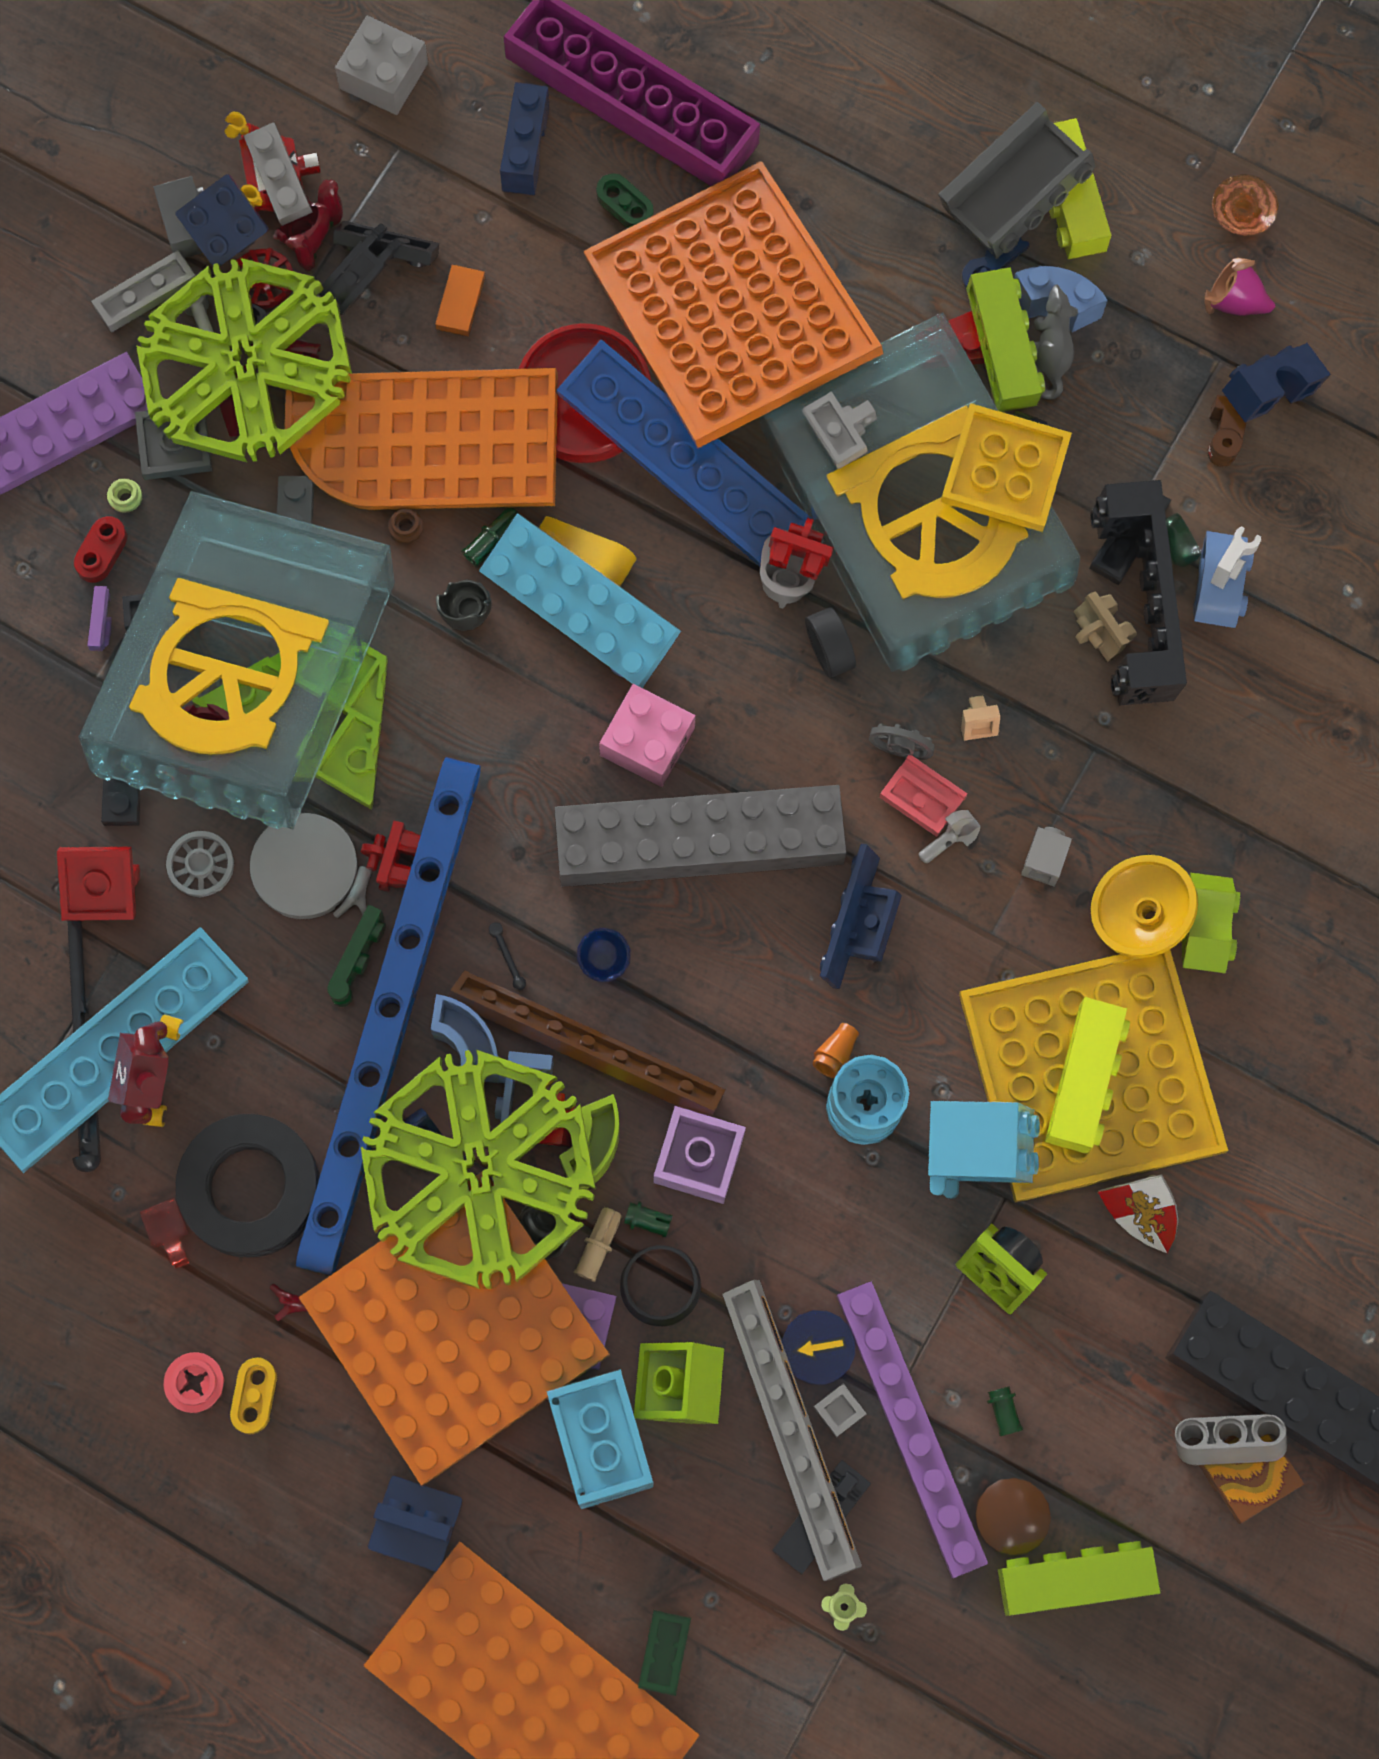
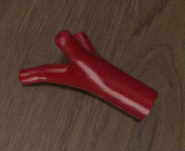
(291, 1301)

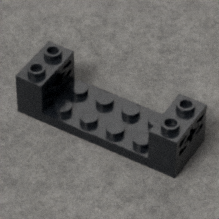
(1140, 511)

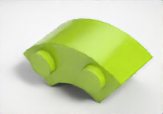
(1210, 938)
(602, 1135)

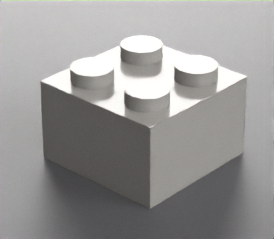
(381, 65)

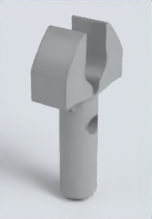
(954, 833)

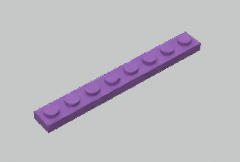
(912, 1430)

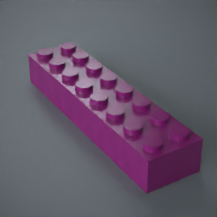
(631, 90)

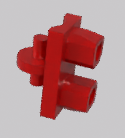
(801, 543)
(390, 871)

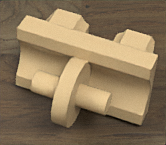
(1101, 628)

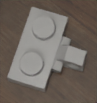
(840, 427)

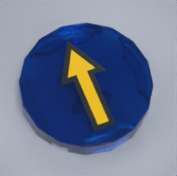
(819, 1347)

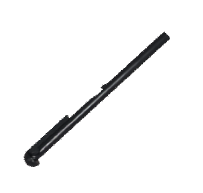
(88, 1132)

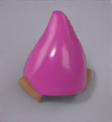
(1238, 291)

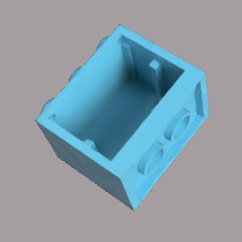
(600, 1439)

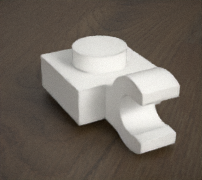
(1231, 564)

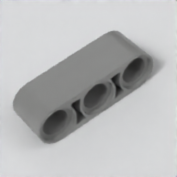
(1246, 1428)

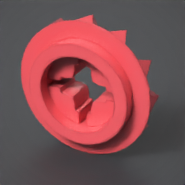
(176, 1381)

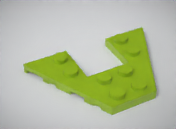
(354, 748)

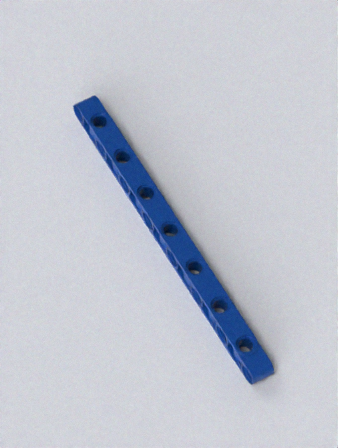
(384, 1036)

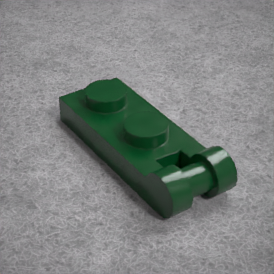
(356, 956)

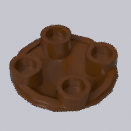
(1013, 1516)

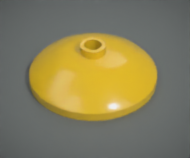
(1136, 889)

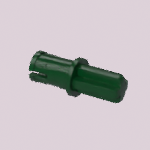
(489, 537)

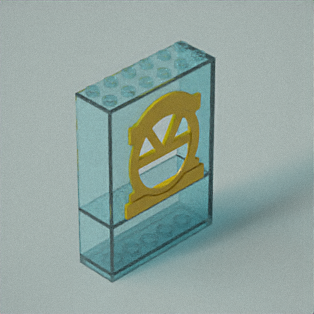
(920, 407)
(264, 575)

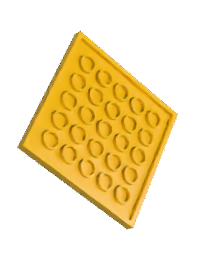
(1161, 1093)

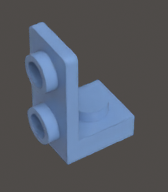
(535, 1061)

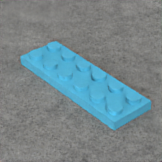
(580, 601)

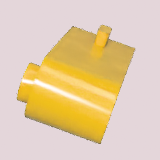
(601, 553)

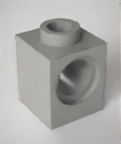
(1046, 855)

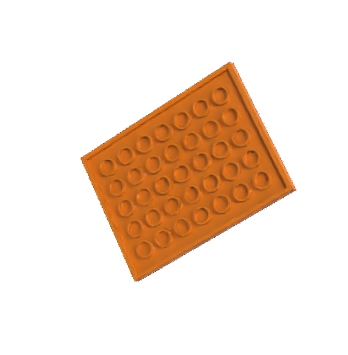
(732, 304)

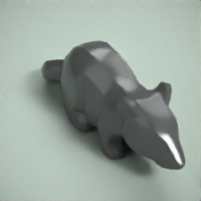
(1055, 345)

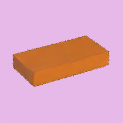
(460, 300)

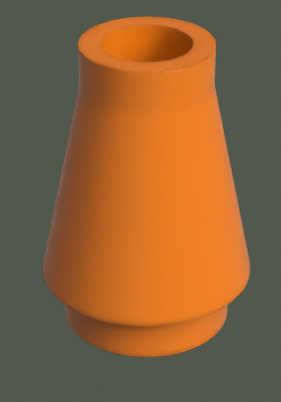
(835, 1050)

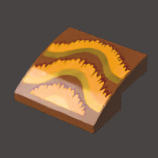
(1252, 1486)

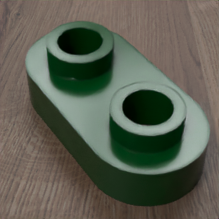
(627, 202)

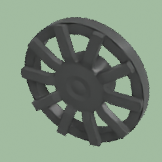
(901, 741)

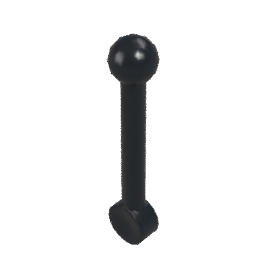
(496, 931)

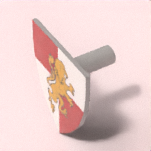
(1144, 1210)

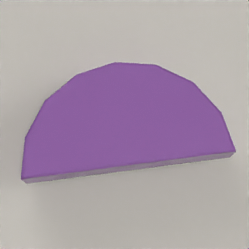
(99, 624)

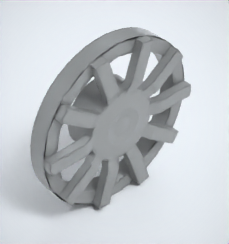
(200, 864)

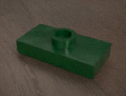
(664, 1653)

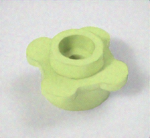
(841, 1617)

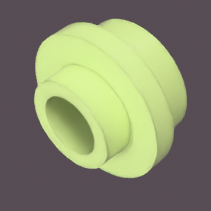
(121, 487)

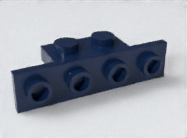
(863, 919)

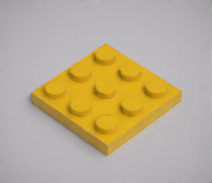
(1006, 467)

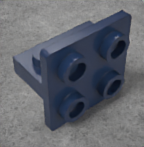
(222, 221)
(414, 1523)

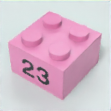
(647, 735)

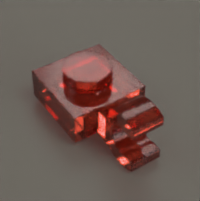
(165, 1227)

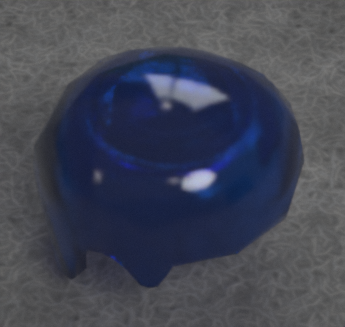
(603, 954)

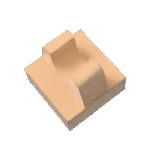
(980, 719)

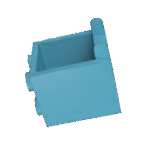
(981, 1144)

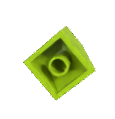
(679, 1382)

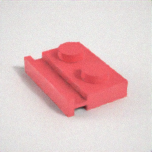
(922, 795)

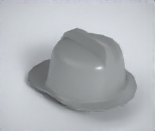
(783, 584)

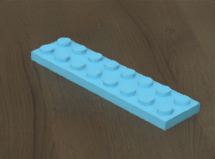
(78, 1073)

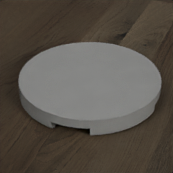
(304, 868)

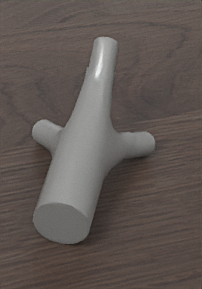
(357, 893)

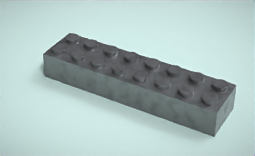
(700, 835)

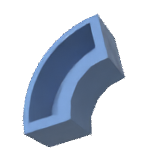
(1081, 292)
(1212, 603)
(462, 1030)

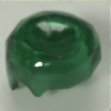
(1181, 542)

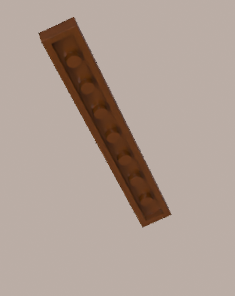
(587, 1045)

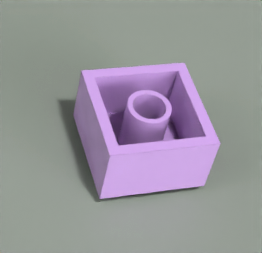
(699, 1155)

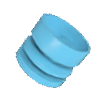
(885, 1091)

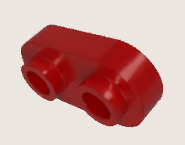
(103, 548)

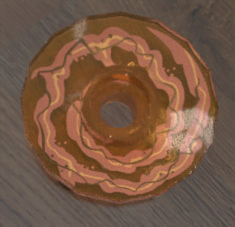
(1247, 193)

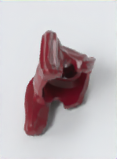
(307, 233)

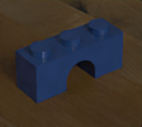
(523, 138)
(1260, 386)

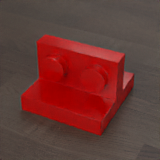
(97, 883)

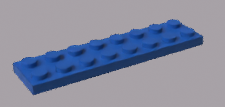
(651, 432)

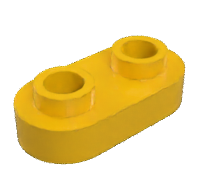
(249, 1396)

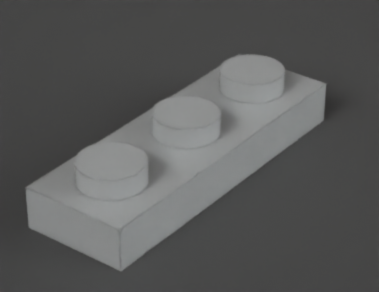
(278, 174)
(143, 291)

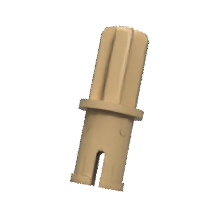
(598, 1244)

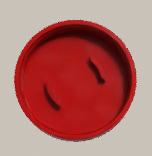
(564, 350)

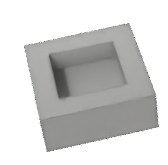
(839, 1410)

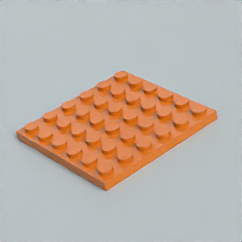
(447, 1358)

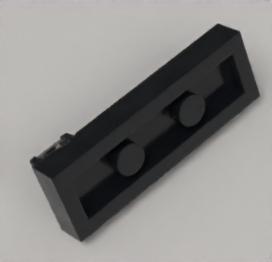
(795, 1544)

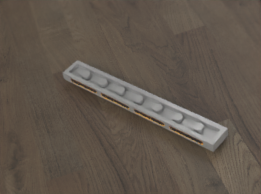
(792, 1430)

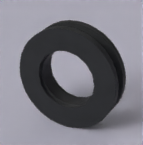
(202, 1161)

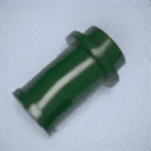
(647, 1219)
(1005, 1411)

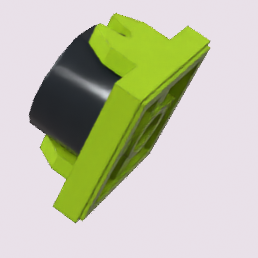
(1003, 1266)

